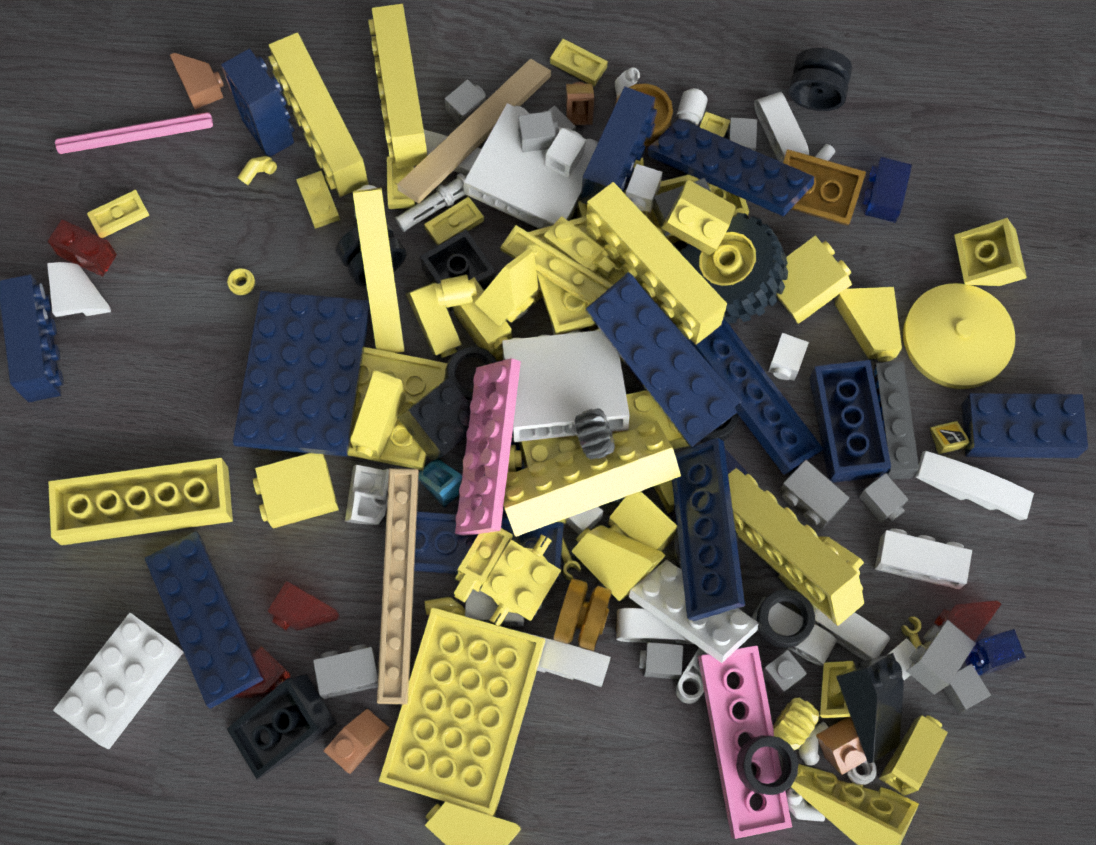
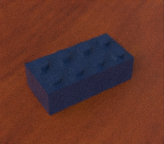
(259, 102)
(620, 143)
(30, 339)
(849, 421)
(1024, 425)

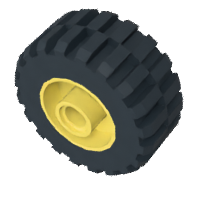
(744, 268)

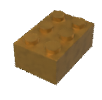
(833, 190)

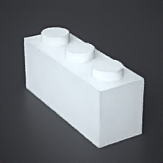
(923, 558)

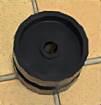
(820, 79)
(350, 254)

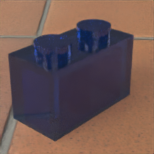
(887, 189)
(995, 653)

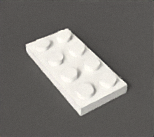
(664, 597)

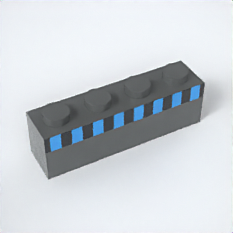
(896, 419)

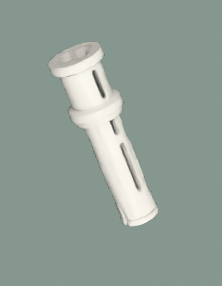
(444, 196)

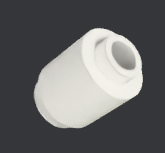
(692, 106)

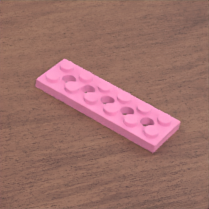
(496, 400)
(725, 731)

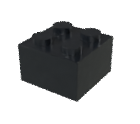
(458, 258)
(438, 419)

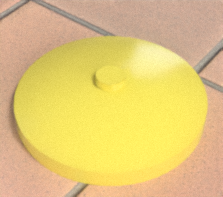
(959, 336)

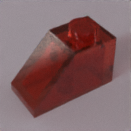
(299, 609)
(969, 617)
(272, 673)

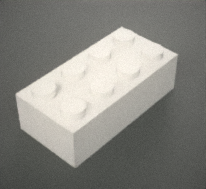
(118, 681)

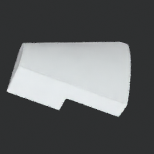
(73, 291)
(367, 495)

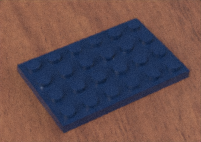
(302, 374)

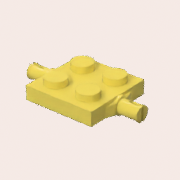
(520, 580)

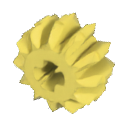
(796, 722)

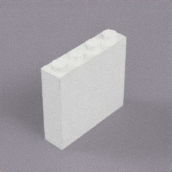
(521, 181)
(562, 379)

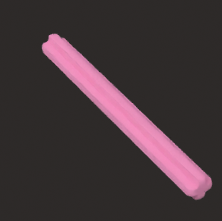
(133, 133)

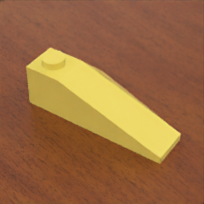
(858, 812)

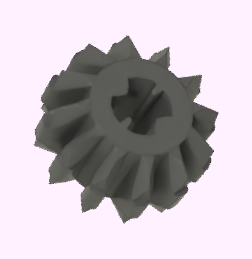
(594, 433)

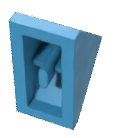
(441, 481)

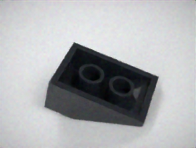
(875, 703)
(281, 725)

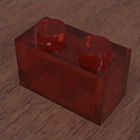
(82, 247)

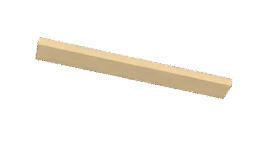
(472, 132)
(398, 587)

